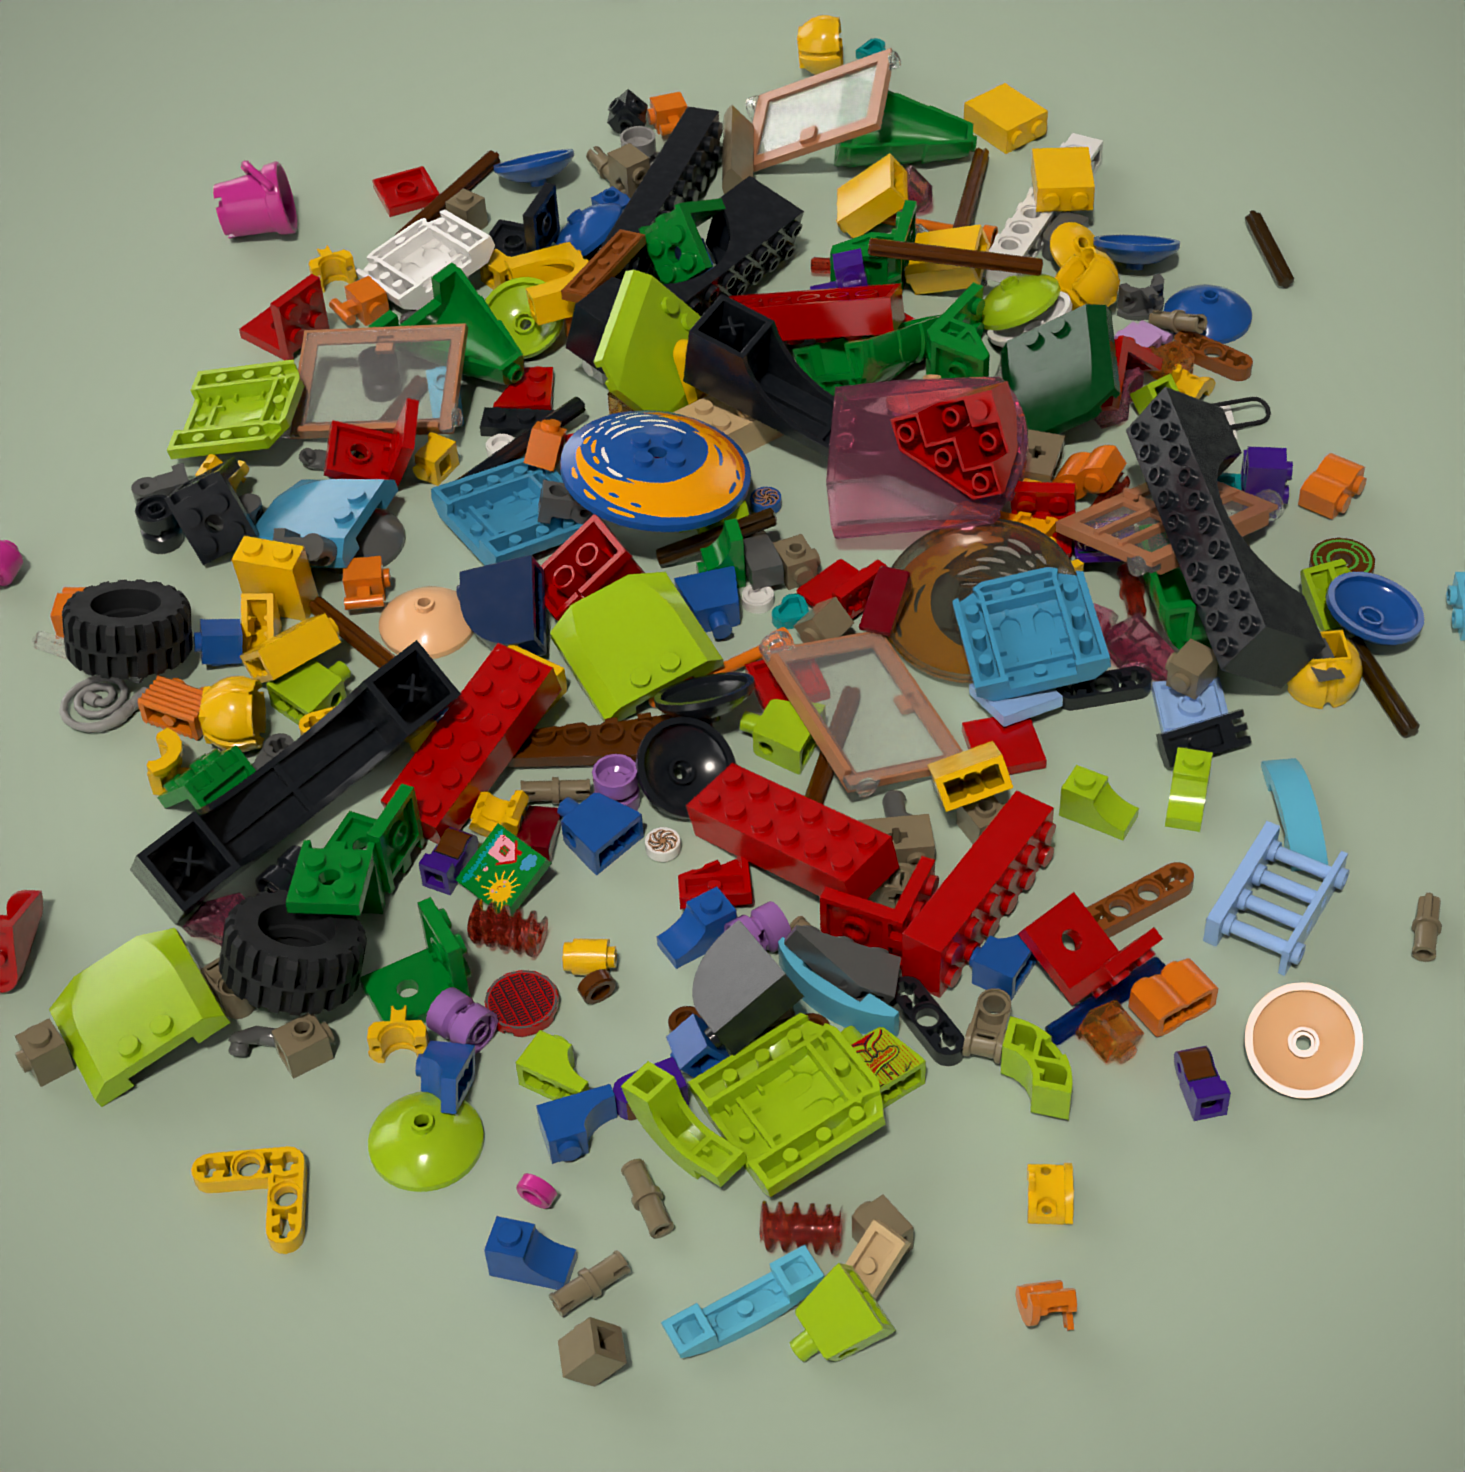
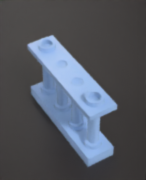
(1254, 872)

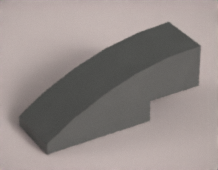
(762, 561)

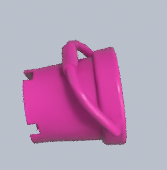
(256, 202)

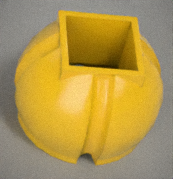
(820, 44)
(1089, 278)
(1311, 692)
(233, 713)

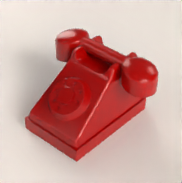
(585, 565)

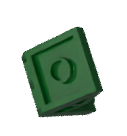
(882, 269)
(955, 339)

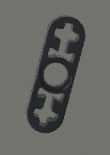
(1126, 692)
(928, 1036)

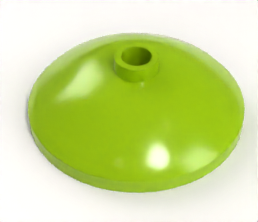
(1019, 300)
(511, 306)
(427, 1155)

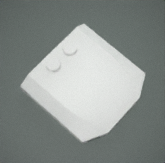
(420, 251)

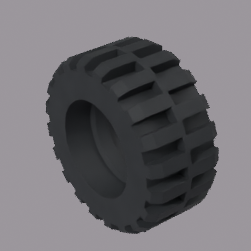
(127, 629)
(290, 958)

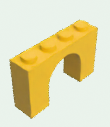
(556, 267)

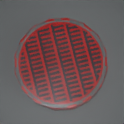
(523, 1002)

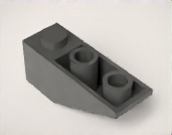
(846, 964)

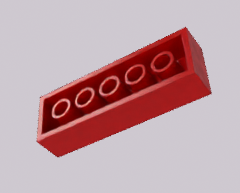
(830, 312)
(477, 738)
(791, 834)
(978, 893)

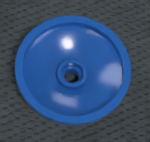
(535, 167)
(590, 226)
(1136, 249)
(1225, 310)
(1374, 608)

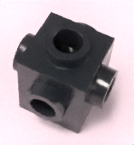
(627, 112)

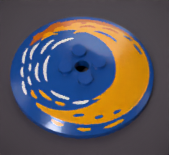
(691, 485)

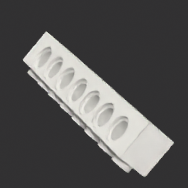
(1025, 229)

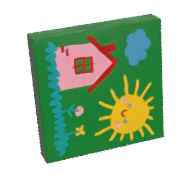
(503, 870)

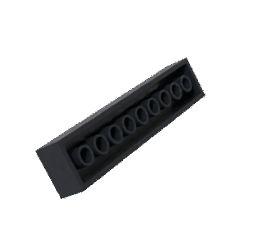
(673, 178)

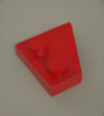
(531, 391)
(730, 878)

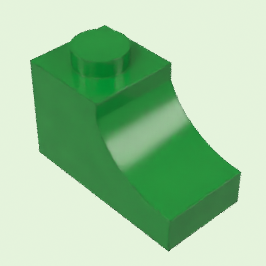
(725, 552)

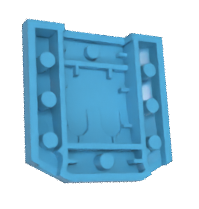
(330, 509)
(499, 512)
(1030, 633)

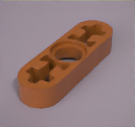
(1231, 363)

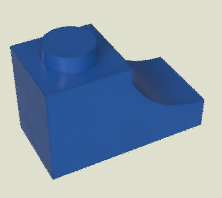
(697, 927)
(1002, 964)
(447, 1072)
(573, 1120)
(526, 1256)

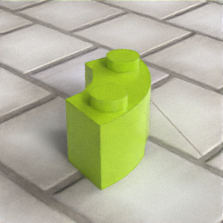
(1038, 1067)

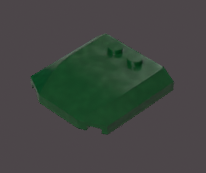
(1063, 369)

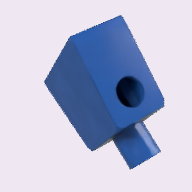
(712, 599)
(599, 829)

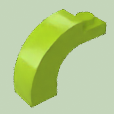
(676, 1129)

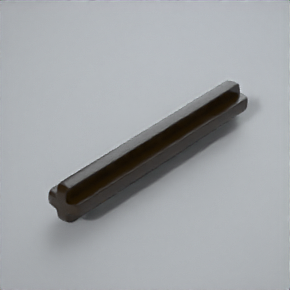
(1269, 249)
(691, 546)
(1385, 691)

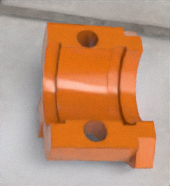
(1043, 1298)

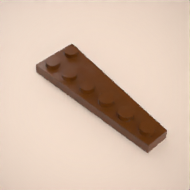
(584, 744)

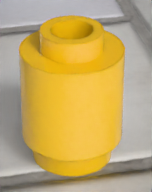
(588, 955)

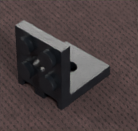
(538, 229)
(211, 495)

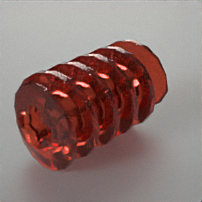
(506, 930)
(801, 1228)

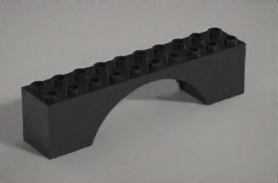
(745, 242)
(747, 366)
(1248, 612)
(295, 785)

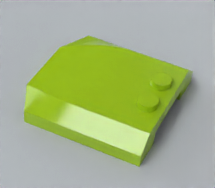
(641, 344)
(238, 409)
(633, 643)
(135, 1010)
(791, 1100)

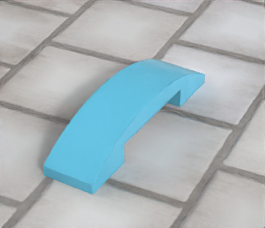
(1296, 808)
(835, 1003)
(745, 1309)

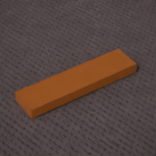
(604, 264)

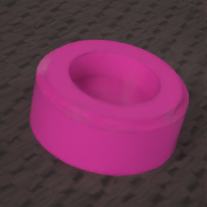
(536, 1191)

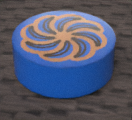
(765, 498)

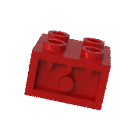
(1046, 500)
(844, 583)

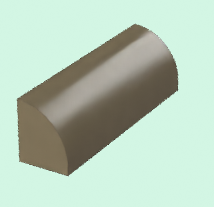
(737, 149)

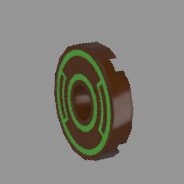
(1352, 552)

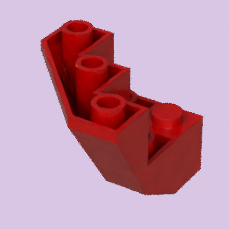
(964, 439)

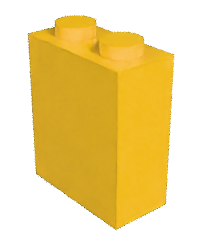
(1006, 118)
(1062, 179)
(871, 196)
(934, 277)
(276, 569)
(291, 648)
(970, 776)

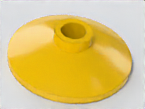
(1069, 240)

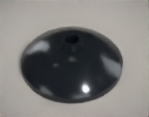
(706, 696)
(682, 745)

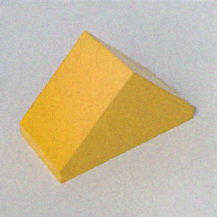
(259, 619)

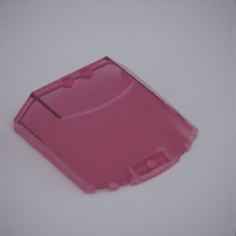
(884, 491)

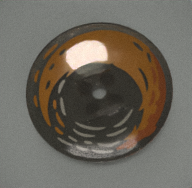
(947, 567)

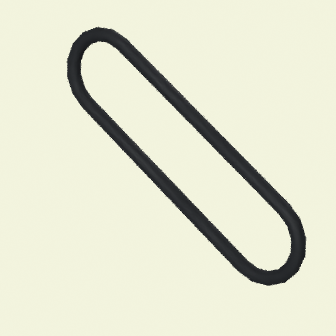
(1247, 399)

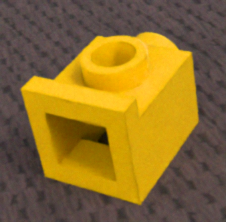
(494, 272)
(436, 459)

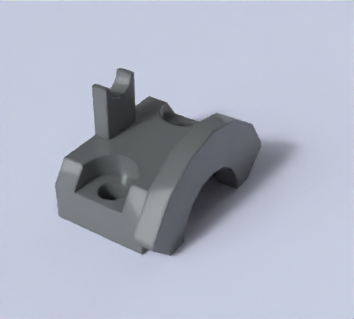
(1139, 302)

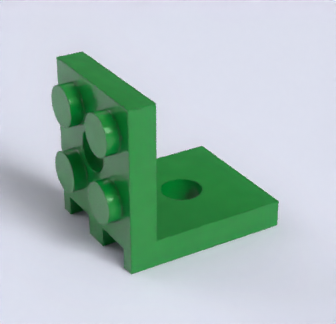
(680, 230)
(207, 778)
(393, 832)
(336, 881)
(426, 971)

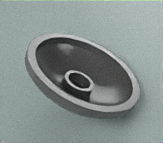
(380, 536)

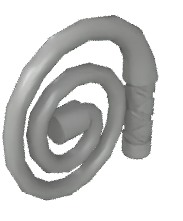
(117, 712)

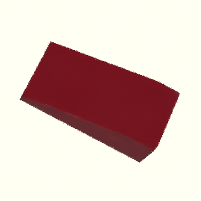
(886, 600)
(540, 829)

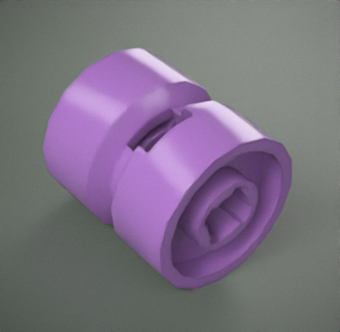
(617, 779)
(766, 924)
(461, 1020)

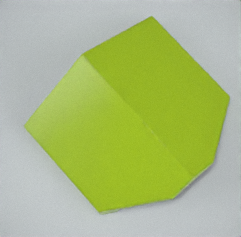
(1315, 584)

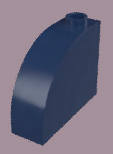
(506, 603)

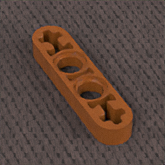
(1139, 908)

